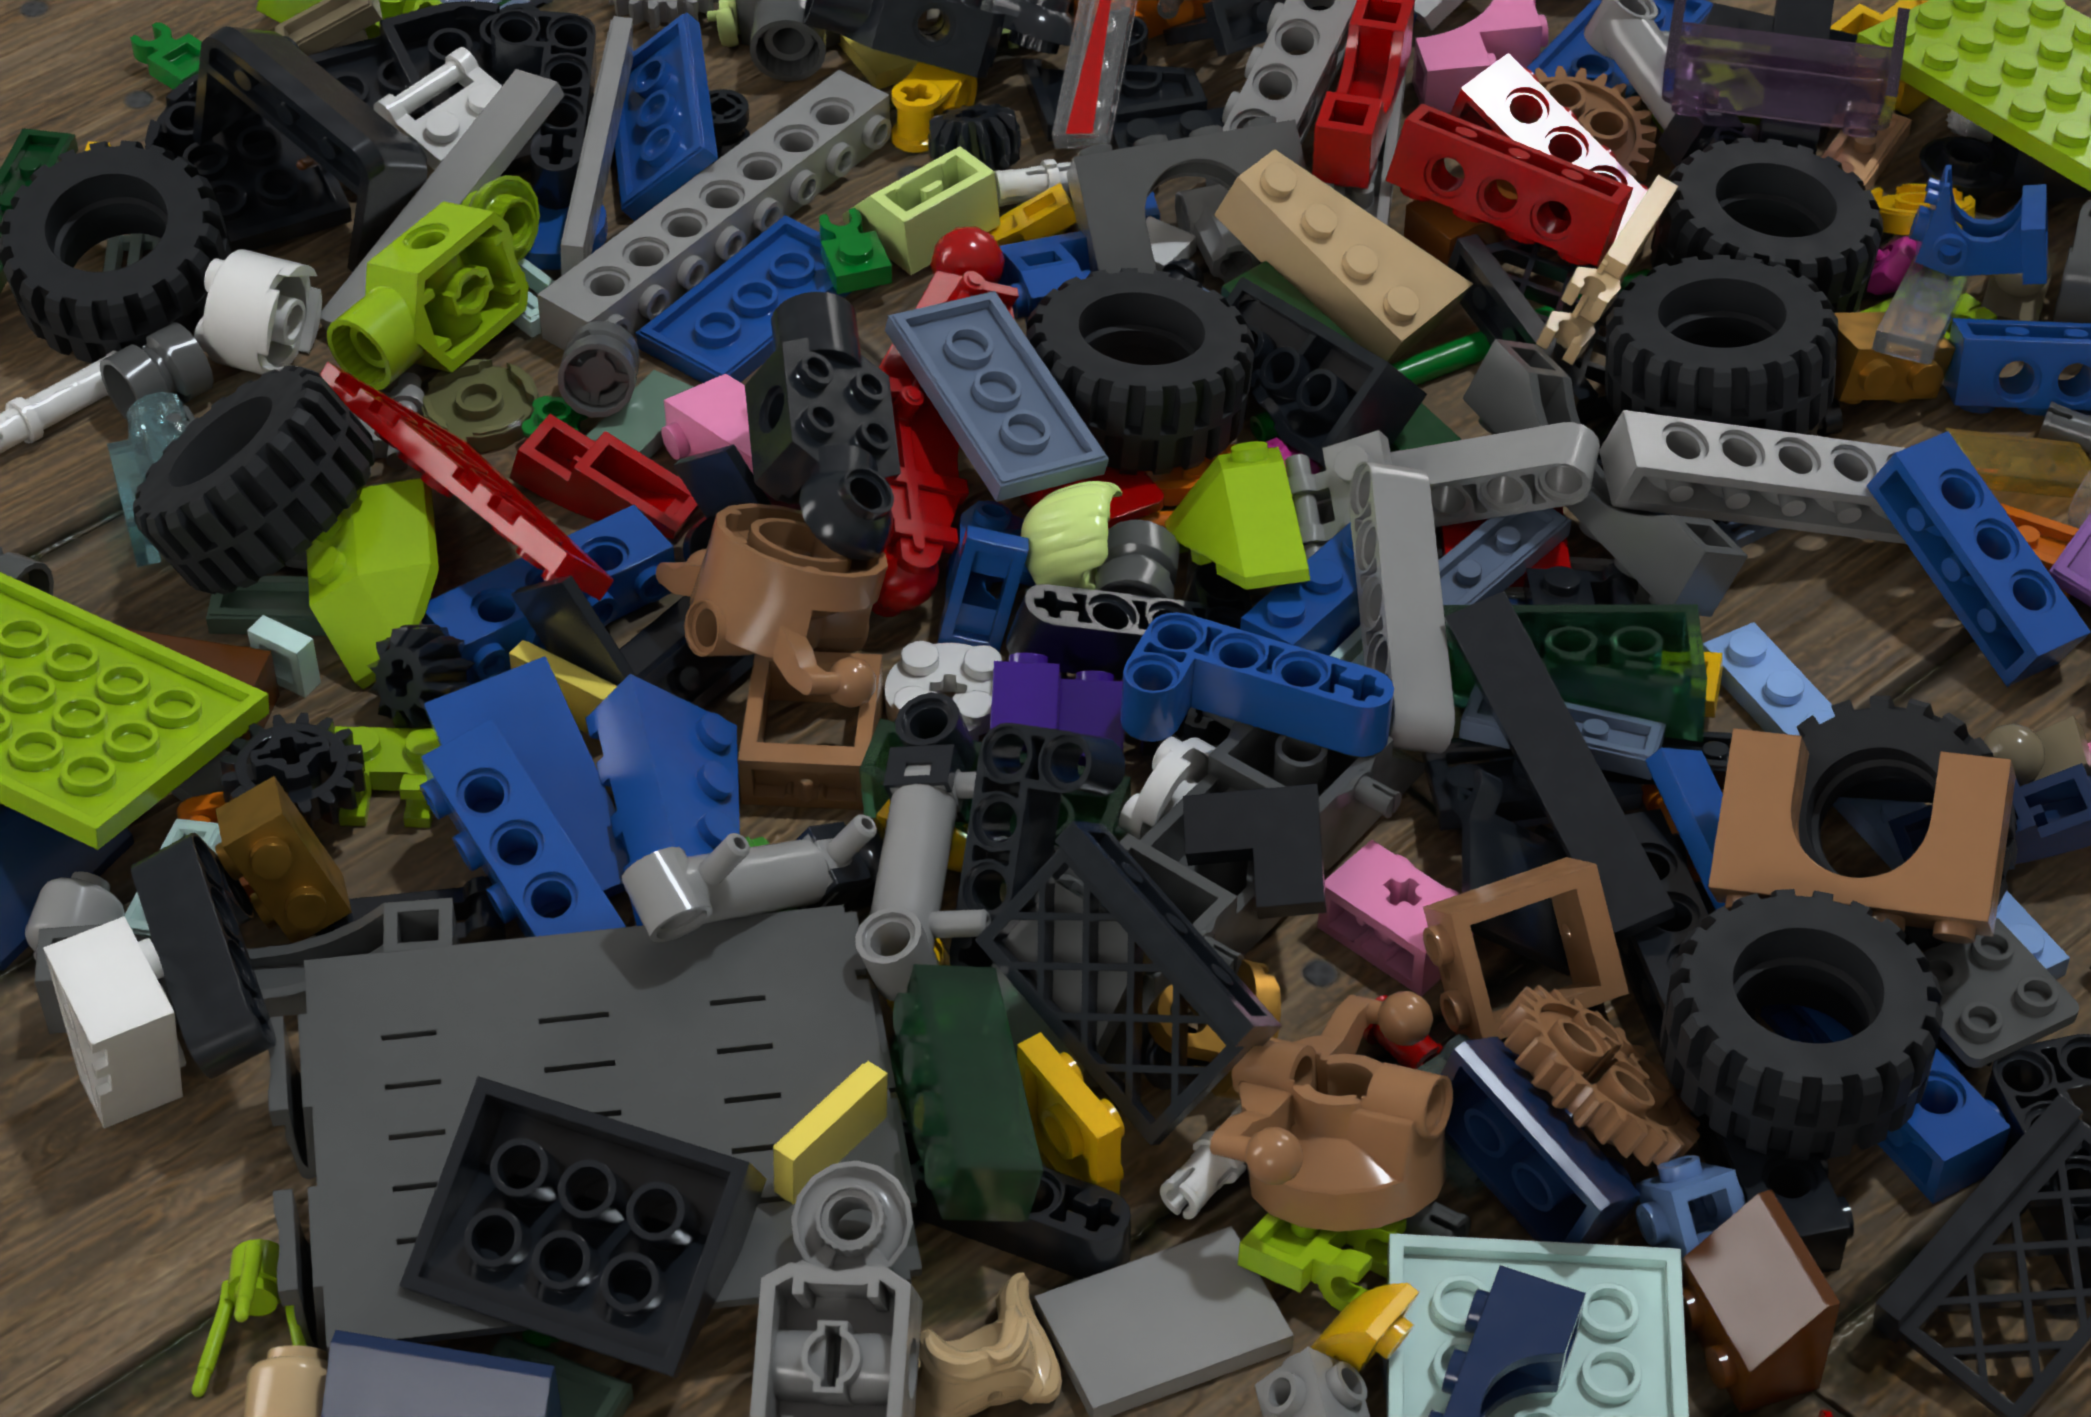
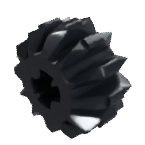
(982, 130)
(417, 668)

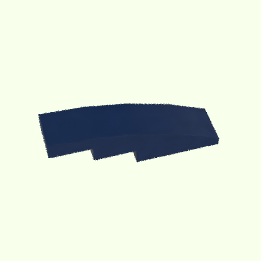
(2049, 814)

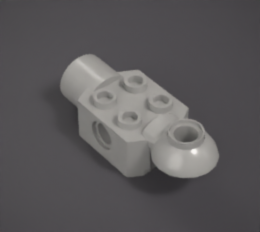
(841, 1325)

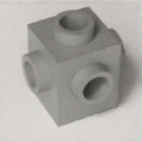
(1313, 1387)

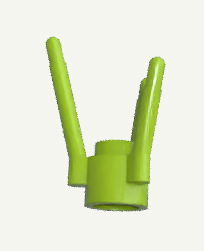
(249, 1291)

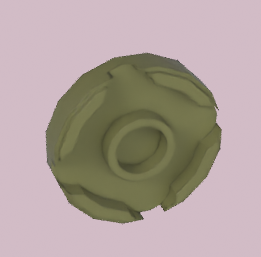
(481, 403)

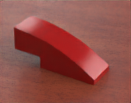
(600, 477)

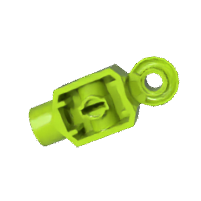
(441, 286)

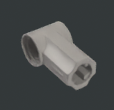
(1219, 247)

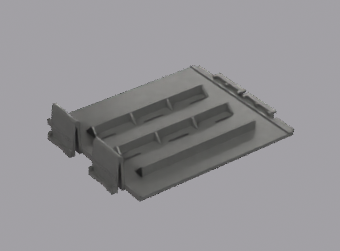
(684, 1037)

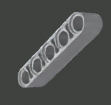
(1502, 472)
(1402, 600)

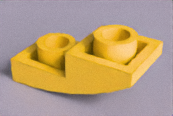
(1369, 1325)

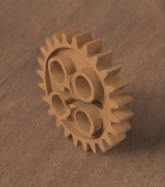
(1607, 117)
(1565, 1052)

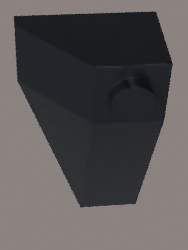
(1317, 380)

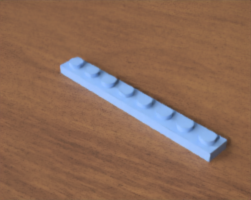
(1781, 699)

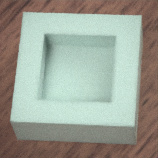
(291, 653)

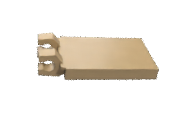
(1603, 284)

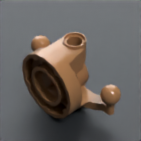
(780, 595)
(1339, 1133)

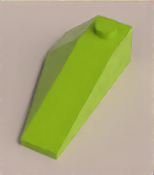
(1243, 519)

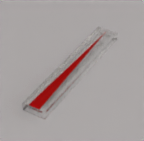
(1093, 73)

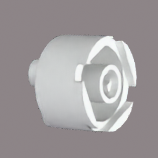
(258, 311)

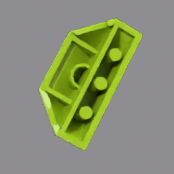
(374, 570)

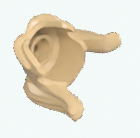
(991, 1364)

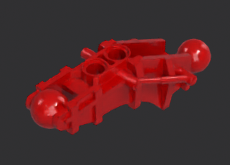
(929, 484)

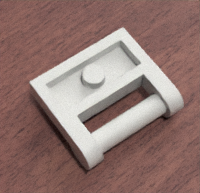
(447, 122)

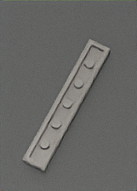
(598, 144)
(472, 162)

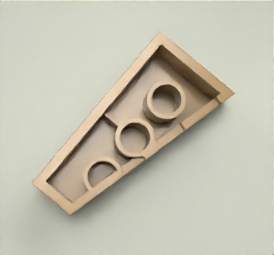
(1341, 257)

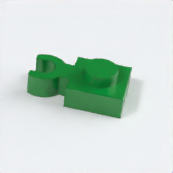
(167, 58)
(853, 257)

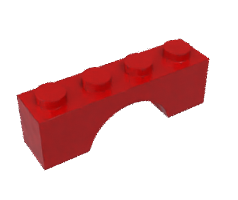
(1359, 112)

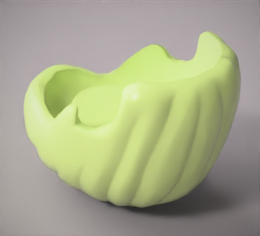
(1069, 534)

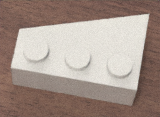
(117, 1020)

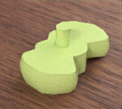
(727, 22)

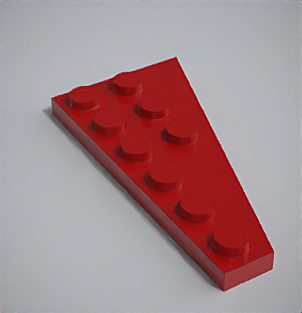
(459, 470)

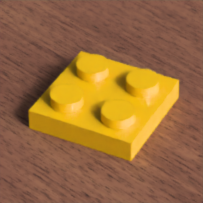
(1070, 1123)

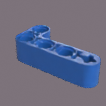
(1252, 681)

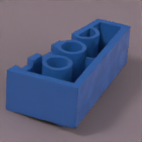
(667, 771)

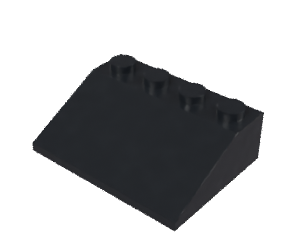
(583, 1227)

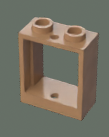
(774, 771)
(1582, 926)

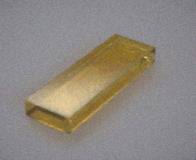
(2025, 463)

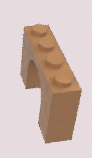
(1942, 887)

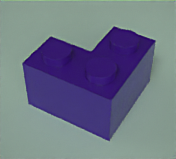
(1034, 694)

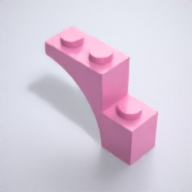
(1456, 57)

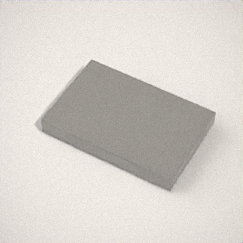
(1162, 1324)

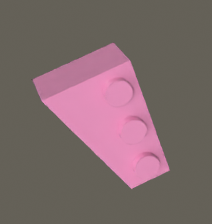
(710, 419)

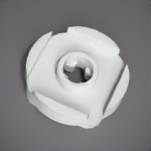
(941, 669)
(1175, 772)

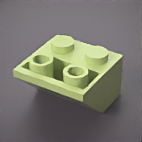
(928, 205)

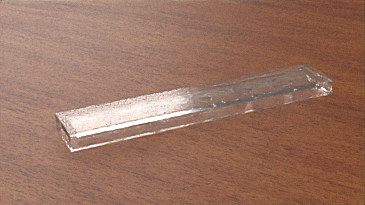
(1921, 312)

